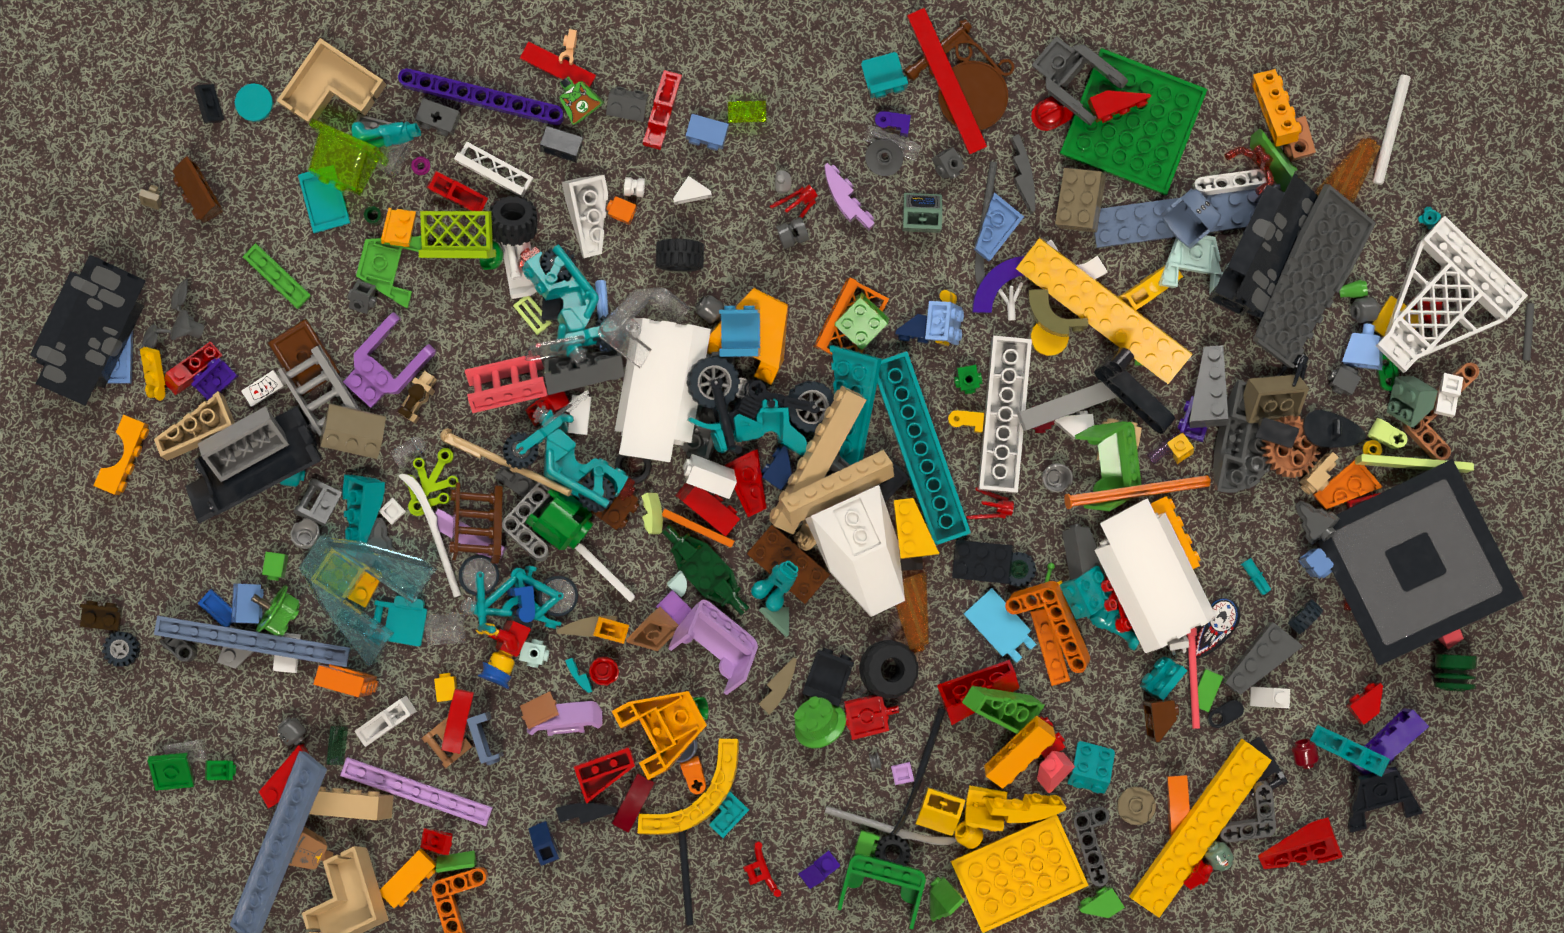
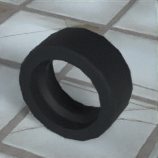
(647, 469)

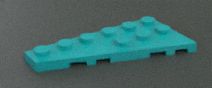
(859, 374)

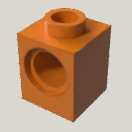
(621, 210)

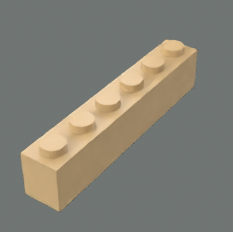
(837, 487)

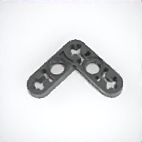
(1260, 820)

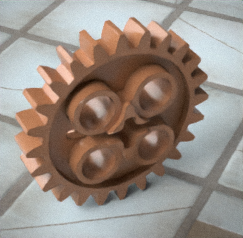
(1284, 462)

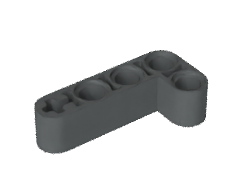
(1092, 847)

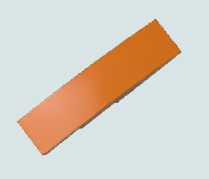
(1177, 801)

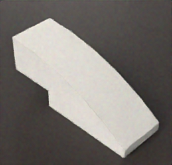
(385, 721)

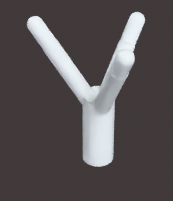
(1011, 301)

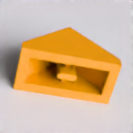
(611, 630)

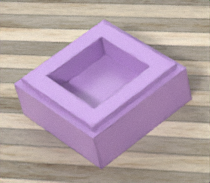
(902, 773)

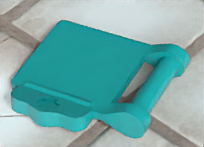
(403, 619)

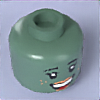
(1219, 856)

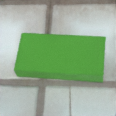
(1208, 688)

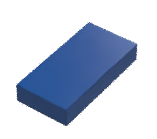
(217, 608)

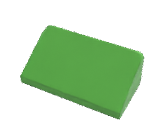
(456, 861)

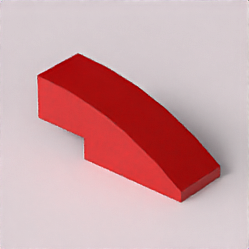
(456, 192)
(457, 721)

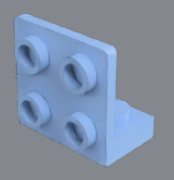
(944, 322)

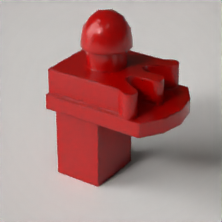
(1199, 875)

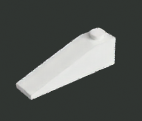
(586, 206)

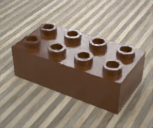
(775, 549)

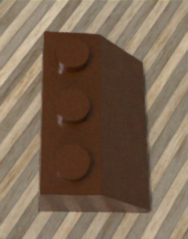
(196, 190)
(1159, 717)

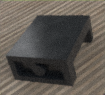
(828, 676)

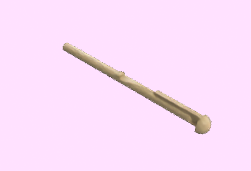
(468, 447)

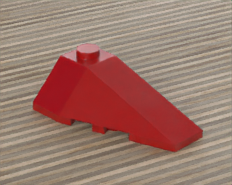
(1311, 842)

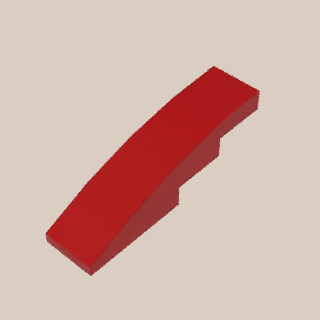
(662, 110)

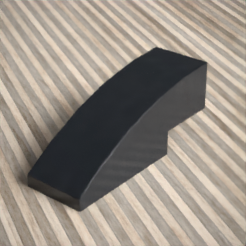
(584, 811)

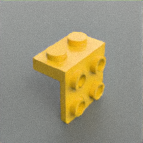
(976, 811)

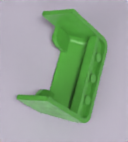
(1117, 459)

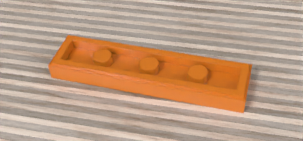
(698, 528)
(1050, 647)

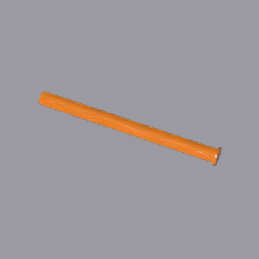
(1136, 491)

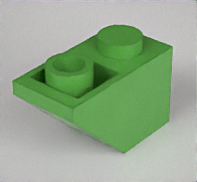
(1103, 904)

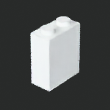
(709, 476)

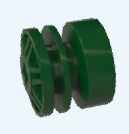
(1455, 672)

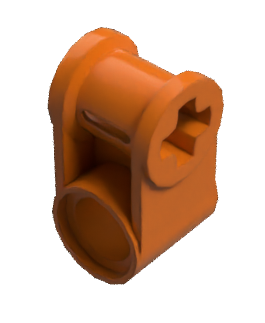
(693, 771)

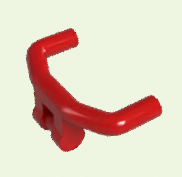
(765, 874)

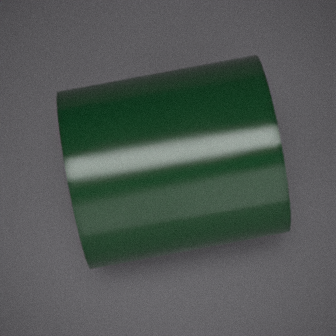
(368, 211)

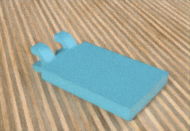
(998, 626)

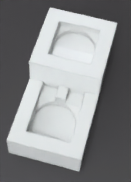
(1448, 395)

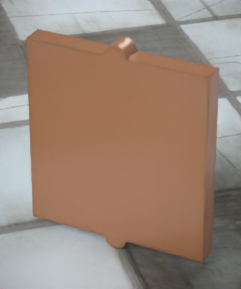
(539, 710)

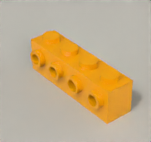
(1276, 107)
(1020, 752)

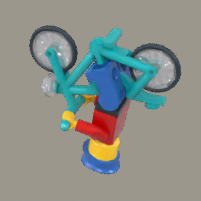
(479, 577)

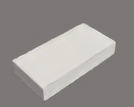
(581, 417)

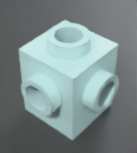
(527, 653)

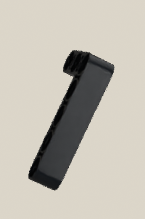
(1131, 392)

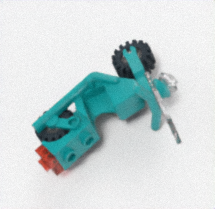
(560, 278)
(560, 460)

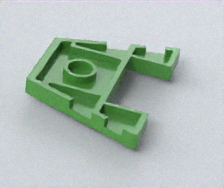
(380, 264)

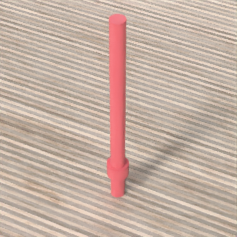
(1193, 679)

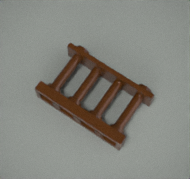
(494, 515)

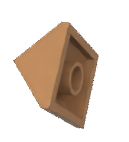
(654, 631)

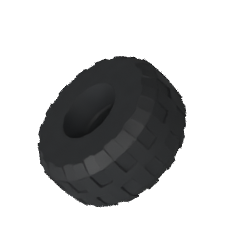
(905, 673)

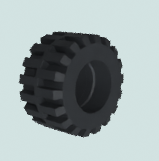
(513, 220)
(679, 255)

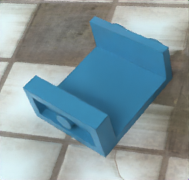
(740, 331)

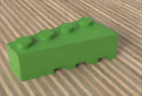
(1003, 707)

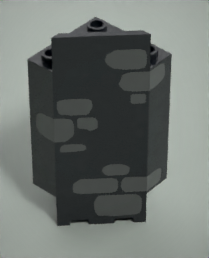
(1264, 248)
(87, 329)

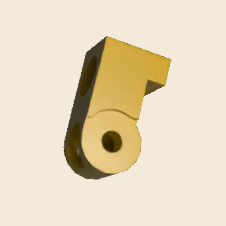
(965, 418)

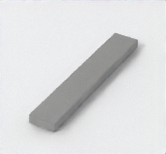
(1065, 406)

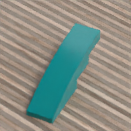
(1349, 750)

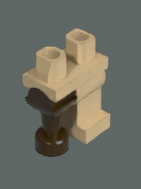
(417, 396)

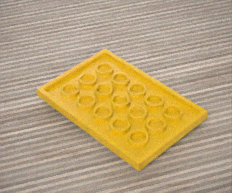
(1019, 873)

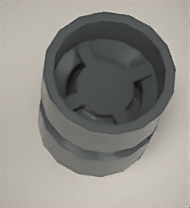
(786, 236)

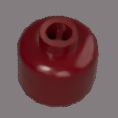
(1305, 753)

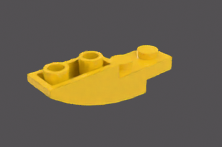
(1145, 290)
(1032, 808)

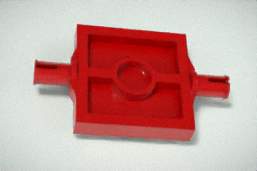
(867, 716)

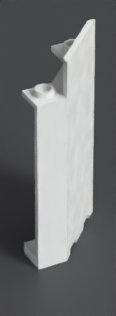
(656, 396)
(1152, 576)

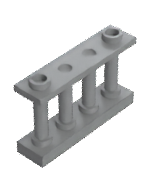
(327, 374)

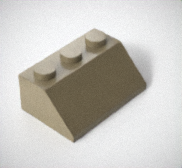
(1273, 397)
(352, 431)

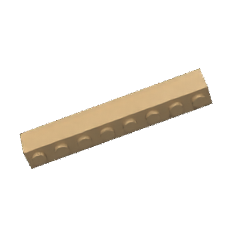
(821, 450)

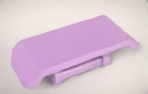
(572, 718)

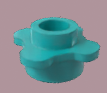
(1434, 217)

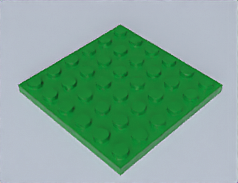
(1148, 139)

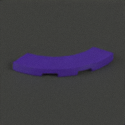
(993, 282)

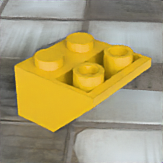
(940, 811)

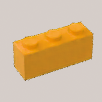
(408, 879)

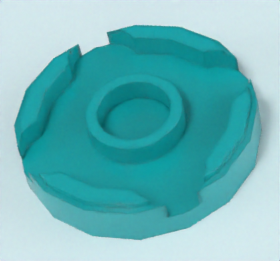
(254, 102)

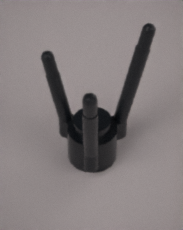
(1300, 366)

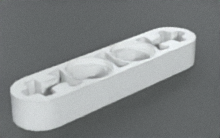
(1229, 179)

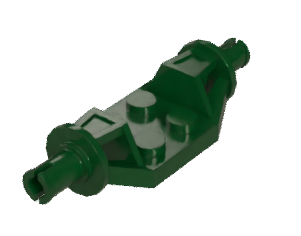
(705, 570)

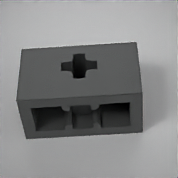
(430, 109)

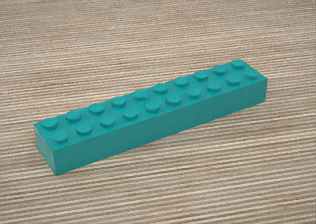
(921, 450)

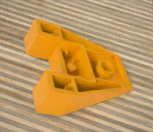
(772, 333)
(670, 724)

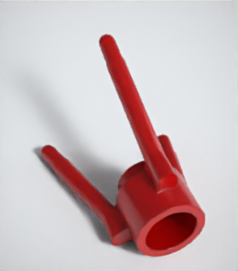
(806, 195)
(1004, 506)

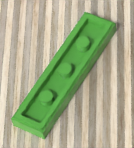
(276, 276)

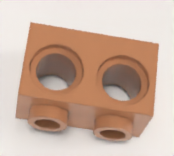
(1304, 140)

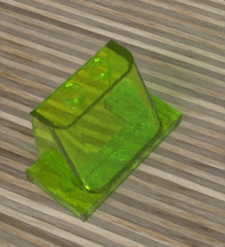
(343, 159)

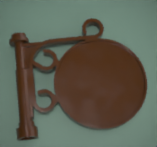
(980, 82)

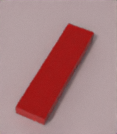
(550, 63)

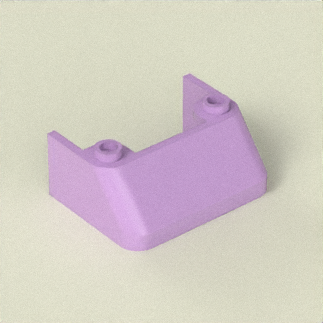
(721, 638)

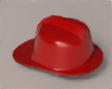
(1050, 114)

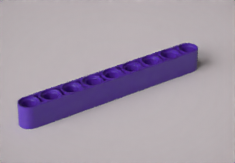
(474, 90)

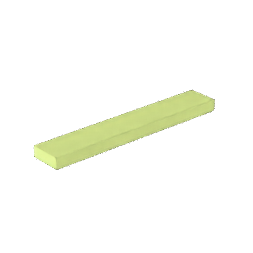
(1409, 463)

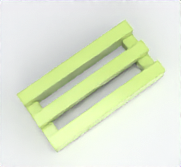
(542, 326)

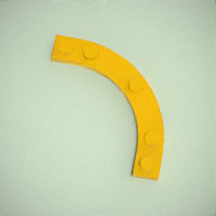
(705, 805)

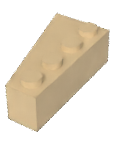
(353, 804)

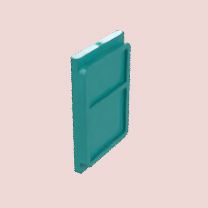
(324, 203)

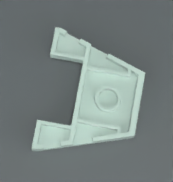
(1201, 258)

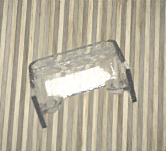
(622, 331)

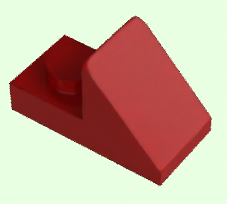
(436, 841)

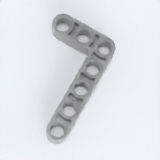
(521, 528)

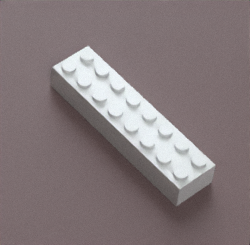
(1002, 427)

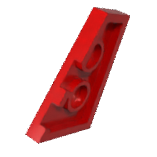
(749, 482)

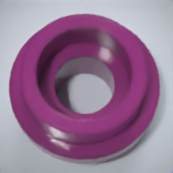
(416, 162)

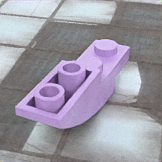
(841, 192)

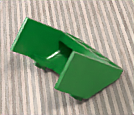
(909, 878)

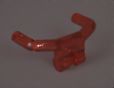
(1260, 158)

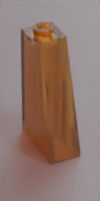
(1352, 170)
(914, 612)

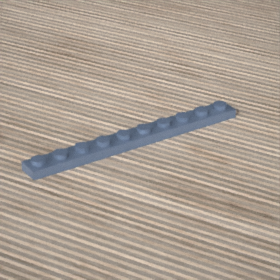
(252, 641)

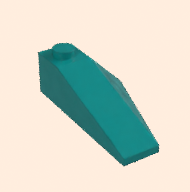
(363, 503)

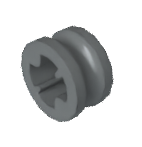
(875, 761)

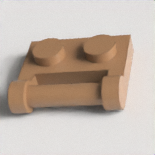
(440, 730)

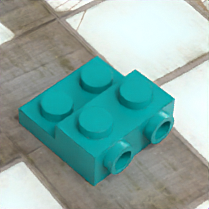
(1162, 678)

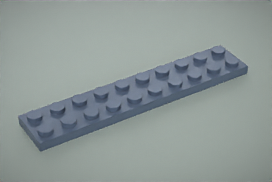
(1144, 221)
(278, 844)

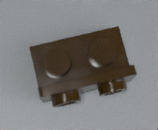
(100, 617)

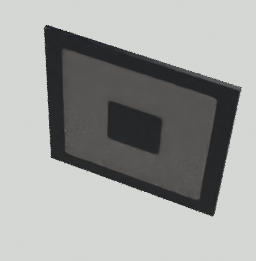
(1418, 563)

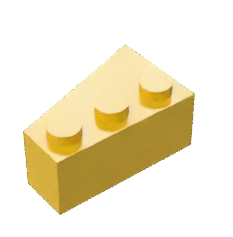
(912, 531)

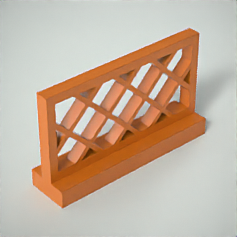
(838, 310)

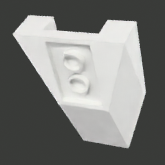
(861, 549)

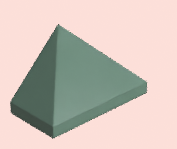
(779, 619)

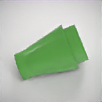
(1354, 290)

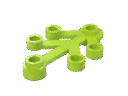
(430, 485)

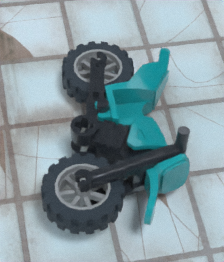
(754, 411)

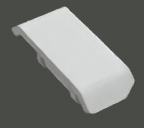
(518, 283)

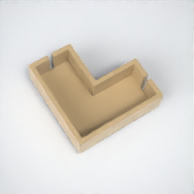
(329, 74)
(356, 896)

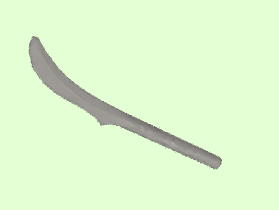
(888, 828)

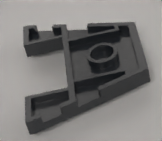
(1377, 792)

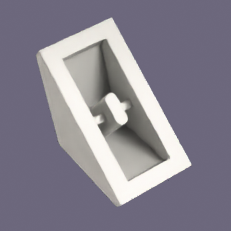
(691, 191)

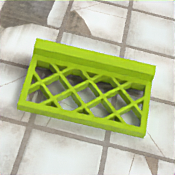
(453, 251)

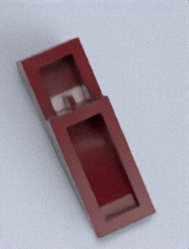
(633, 802)

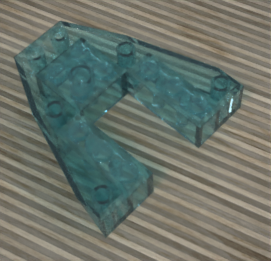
(336, 568)

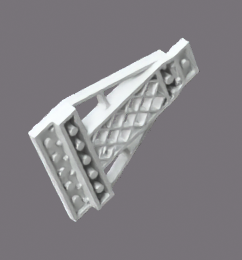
(1468, 267)

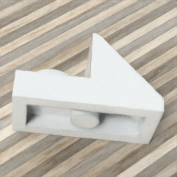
(1269, 697)

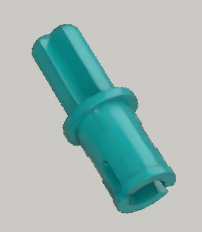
(1256, 576)

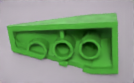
(943, 898)

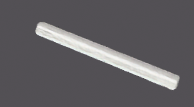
(1391, 129)

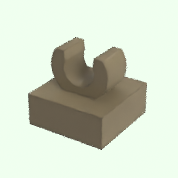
(151, 197)

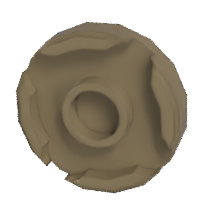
(1136, 800)

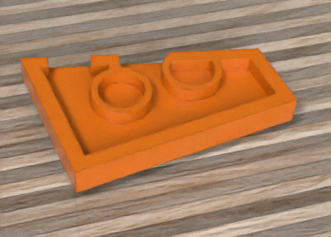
(1347, 485)

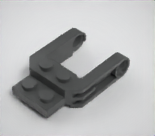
(1062, 63)

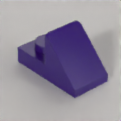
(819, 869)

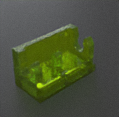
(746, 111)

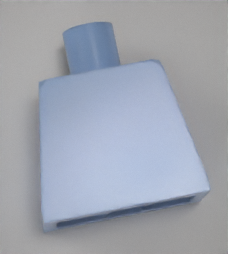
(1363, 351)

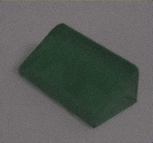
(337, 745)

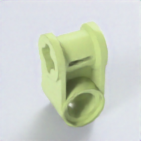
(1384, 433)

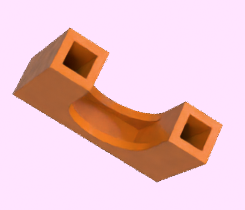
(346, 680)

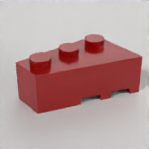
(709, 507)
(602, 771)

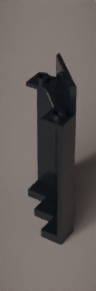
(213, 497)

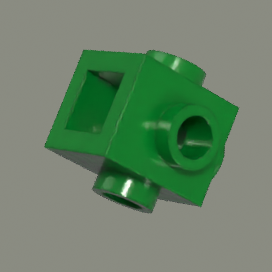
(968, 372)

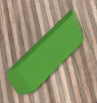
(1280, 166)

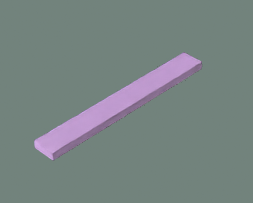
(416, 791)

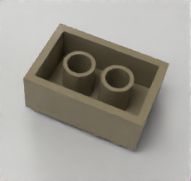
(1080, 200)

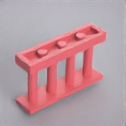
(507, 394)

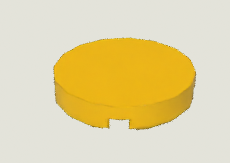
(1047, 343)

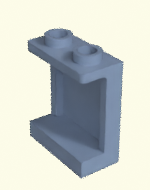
(480, 739)

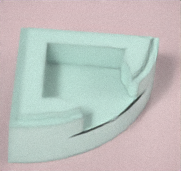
(678, 583)

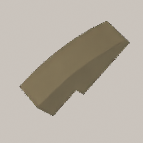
(583, 627)
(778, 686)

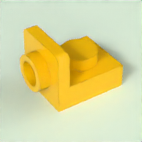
(1181, 448)

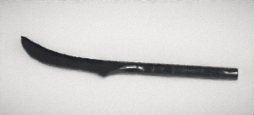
(922, 768)

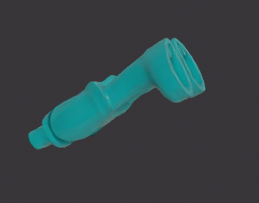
(391, 133)
(783, 577)
(1106, 620)

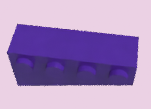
(1395, 736)

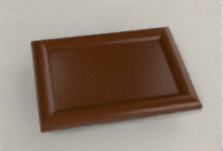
(295, 347)

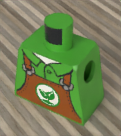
(579, 100)

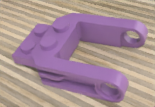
(370, 379)

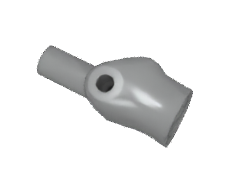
(782, 182)

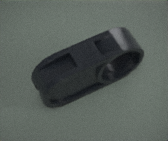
(1229, 711)

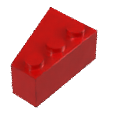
(273, 789)

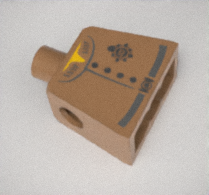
(310, 850)

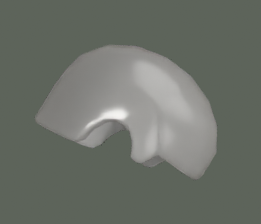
(1057, 477)
(305, 533)

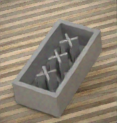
(243, 444)

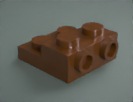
(618, 511)

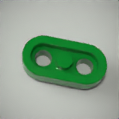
(1389, 371)

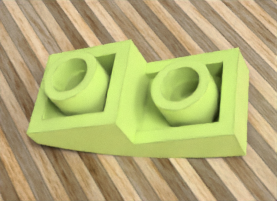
(653, 520)

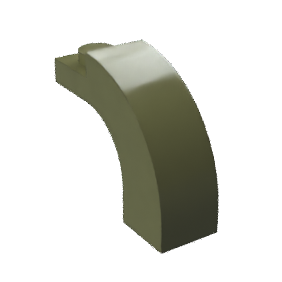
(1043, 315)

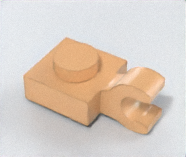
(570, 43)

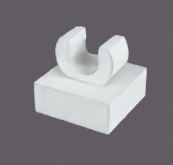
(1181, 643)

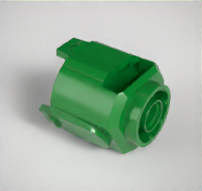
(562, 521)

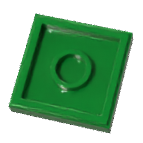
(171, 771)

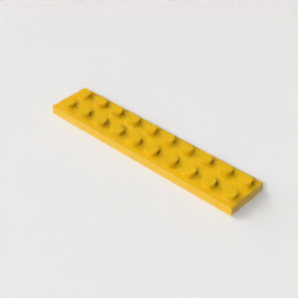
(1104, 310)
(1200, 828)

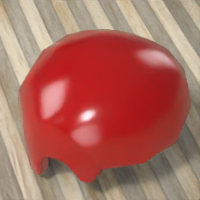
(604, 671)

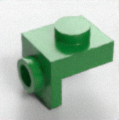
(219, 770)

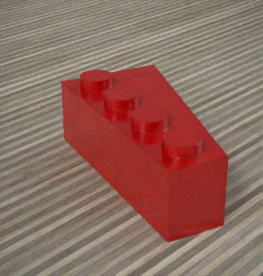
(952, 693)

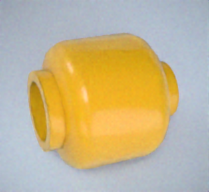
(968, 836)

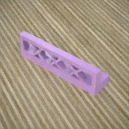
(445, 525)

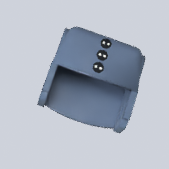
(1191, 218)

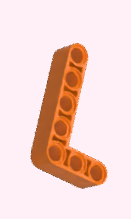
(1056, 618)
(448, 896)

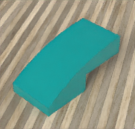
(582, 680)

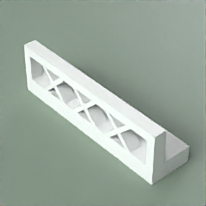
(489, 174)

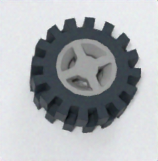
(115, 651)

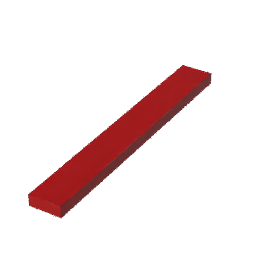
(946, 81)

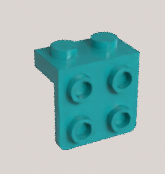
(884, 75)
(1085, 593)
(1092, 767)

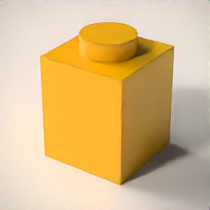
(445, 687)

